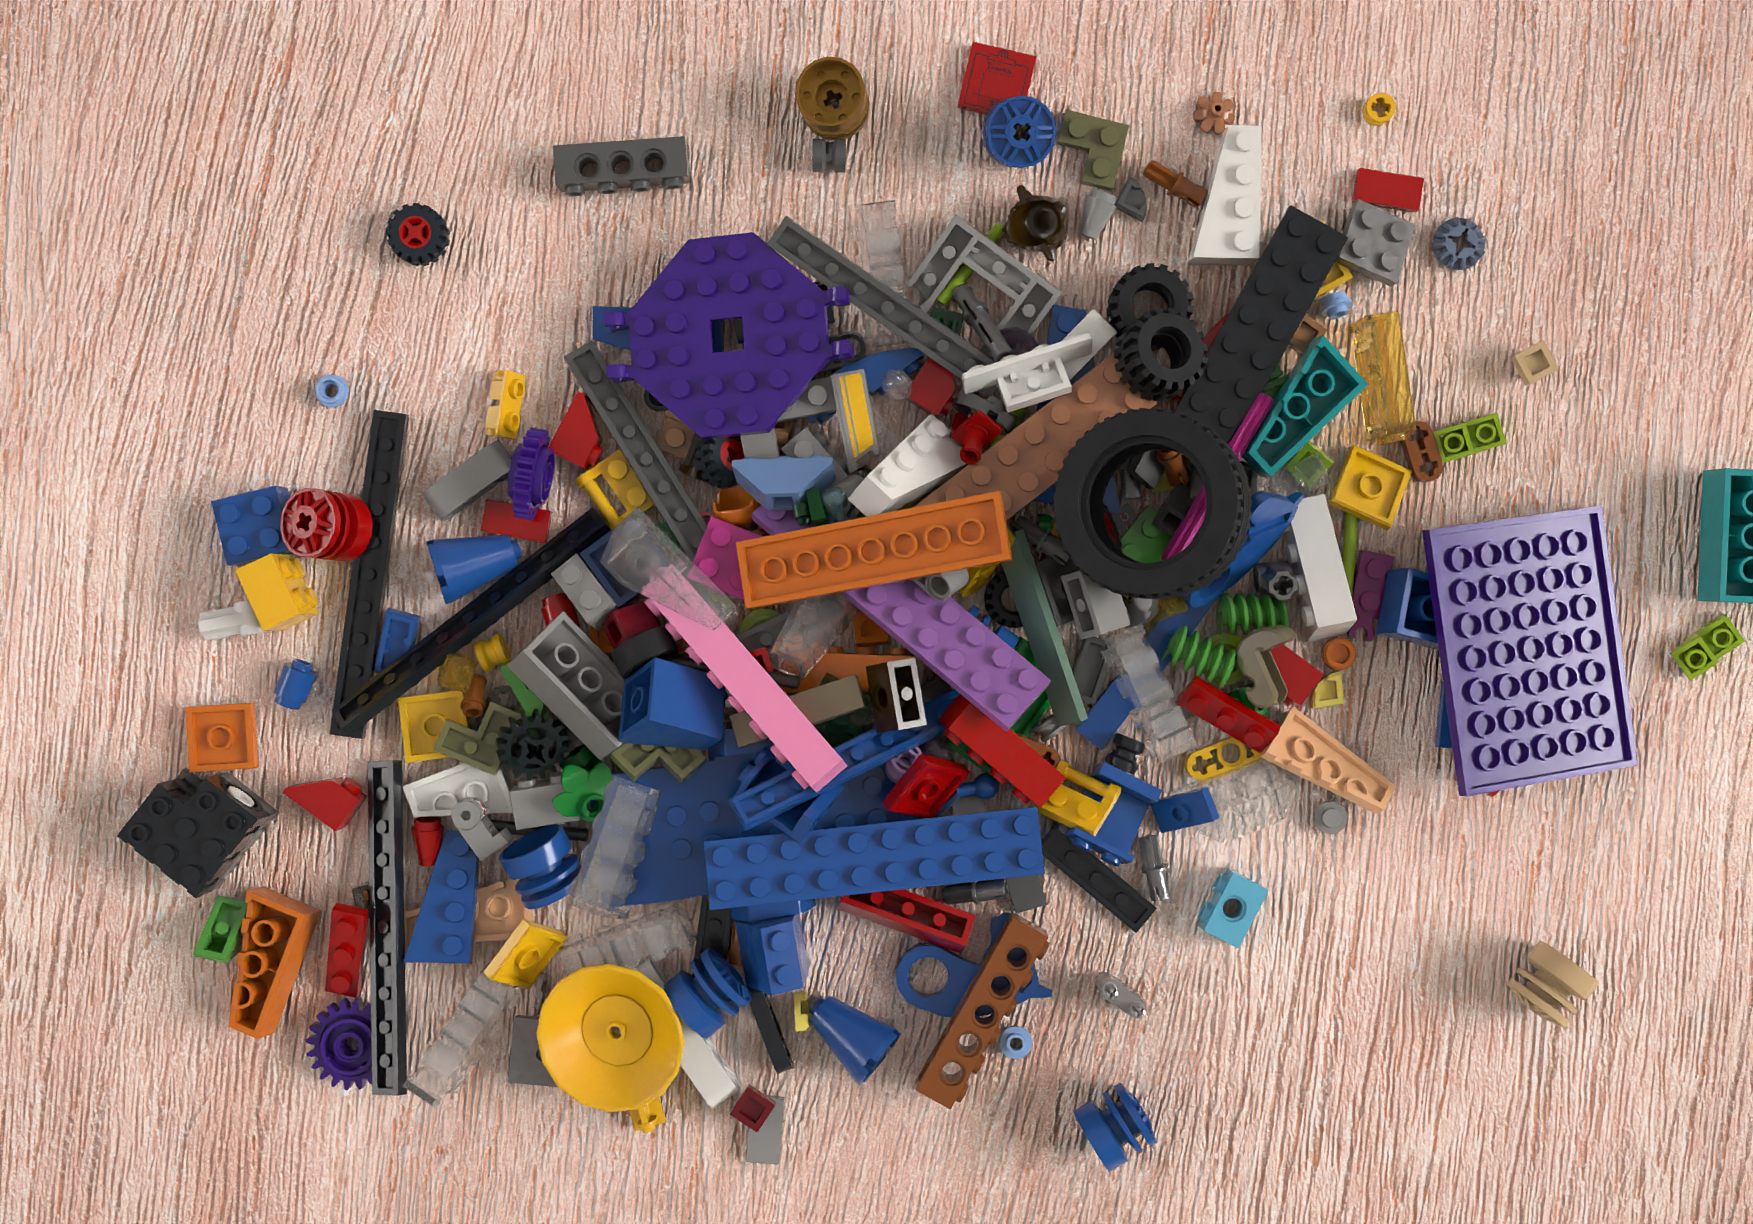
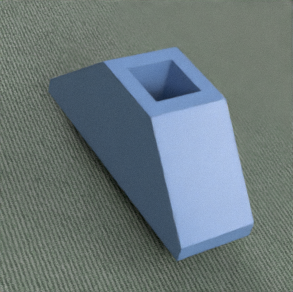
(783, 480)

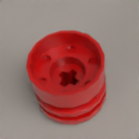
(326, 525)

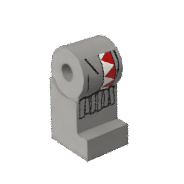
(478, 829)

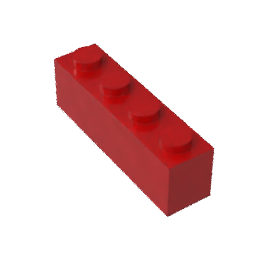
(1004, 751)
(913, 916)

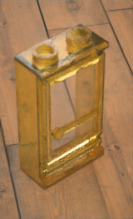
(1383, 365)

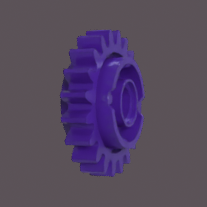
(531, 473)
(332, 1045)

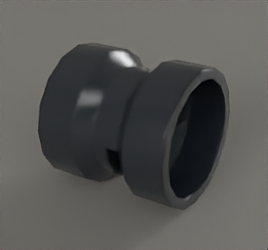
(1125, 753)

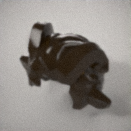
(1036, 224)

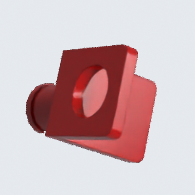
(973, 434)

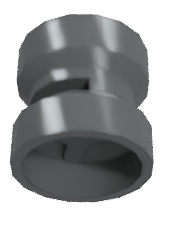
(829, 155)

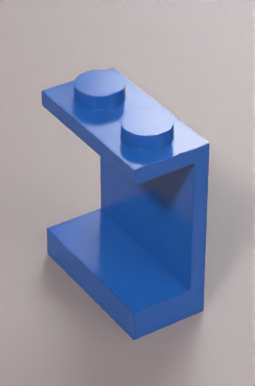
(1124, 819)
(799, 820)

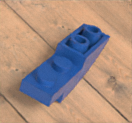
(875, 368)

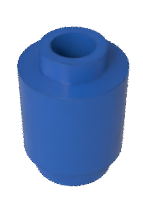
(294, 684)

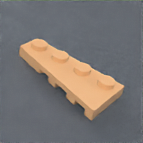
(1323, 760)
(497, 913)

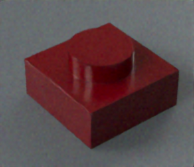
(752, 1108)

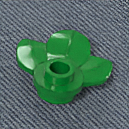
(581, 788)

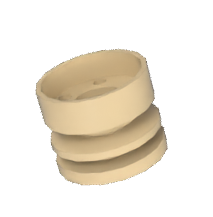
(1552, 984)

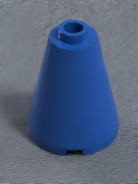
(471, 562)
(853, 1036)

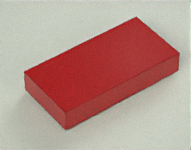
(1388, 189)
(500, 520)

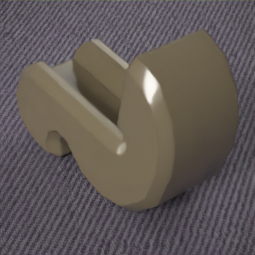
(1259, 665)

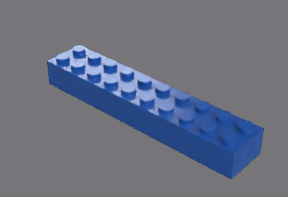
(873, 858)

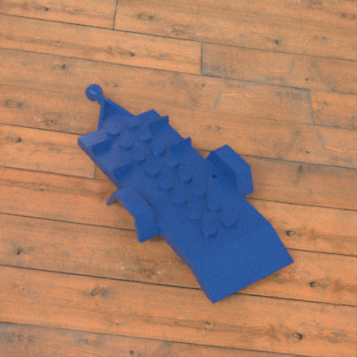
(702, 812)

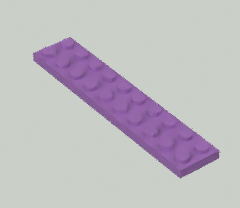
(943, 638)

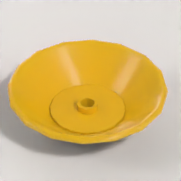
(592, 1060)

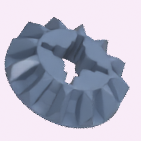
(1445, 248)

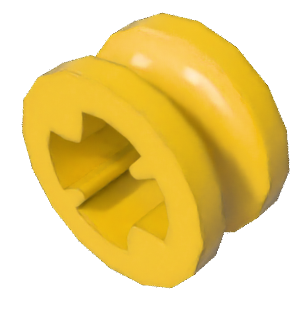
(1386, 101)

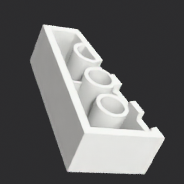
(1231, 208)
(911, 470)
(1319, 571)

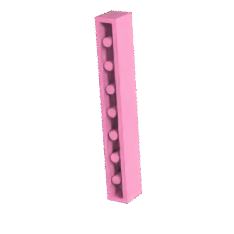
(759, 696)

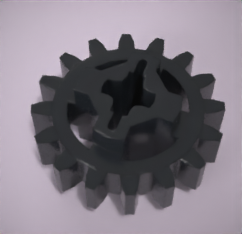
(539, 732)

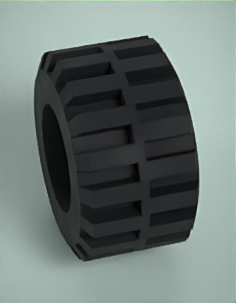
(1147, 278)
(1178, 339)

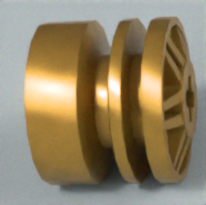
(829, 80)

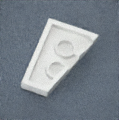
(444, 790)

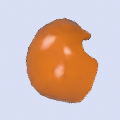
(735, 506)

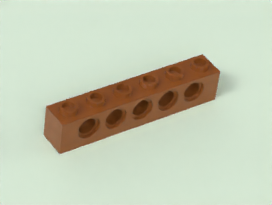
(949, 1088)

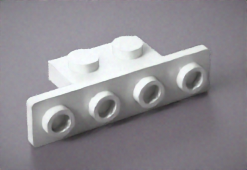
(1032, 375)

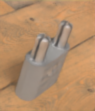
(1121, 995)

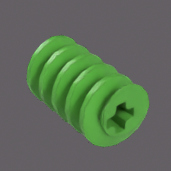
(1250, 612)
(1200, 655)

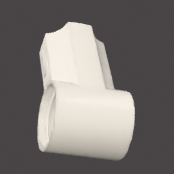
(229, 622)

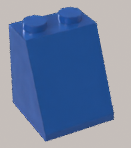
(671, 707)
(773, 954)

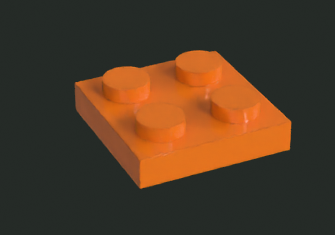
(221, 737)

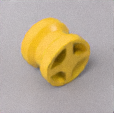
(492, 652)

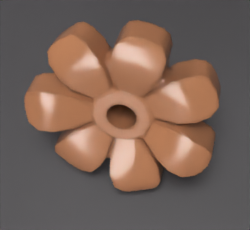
(1214, 113)

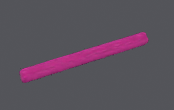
(1239, 444)

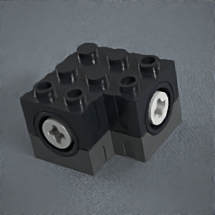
(200, 832)

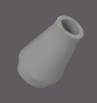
(1097, 211)

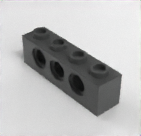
(572, 158)

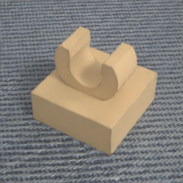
(1534, 363)

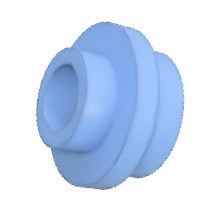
(1335, 305)
(324, 384)
(1015, 1032)

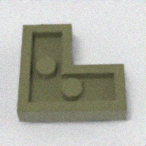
(1103, 142)
(474, 746)
(638, 758)

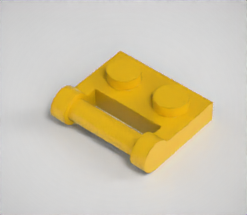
(623, 483)
(1077, 809)

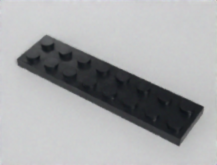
(1262, 322)

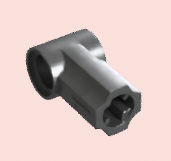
(1275, 579)

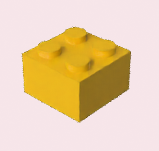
(278, 591)

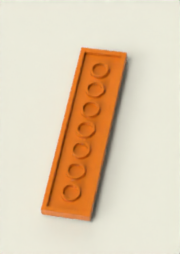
(874, 550)

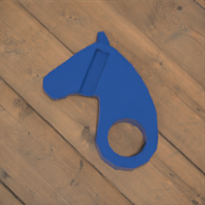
(1269, 520)
(960, 976)

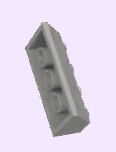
(574, 683)

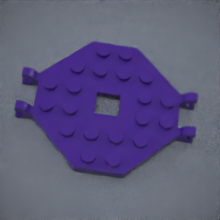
(781, 333)

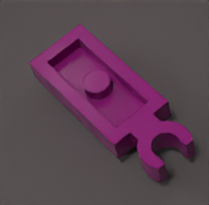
(1368, 590)

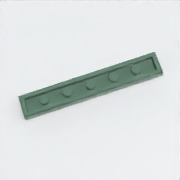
(1043, 633)

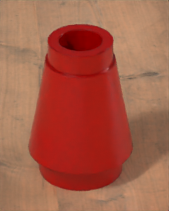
(427, 839)

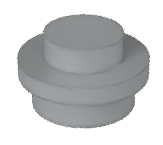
(1330, 817)

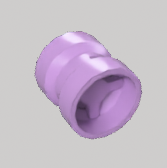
(899, 765)

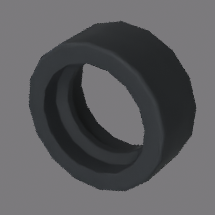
(642, 649)

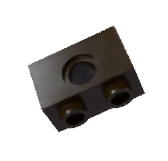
(896, 695)

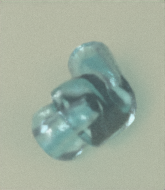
(832, 501)

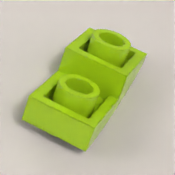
(1469, 437)
(1706, 646)

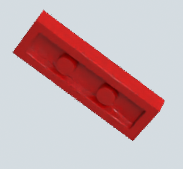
(1228, 714)
(346, 950)

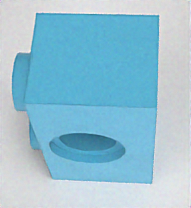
(1234, 926)

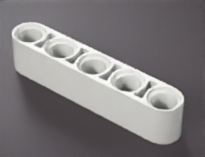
(700, 1057)

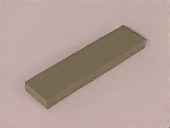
(816, 704)

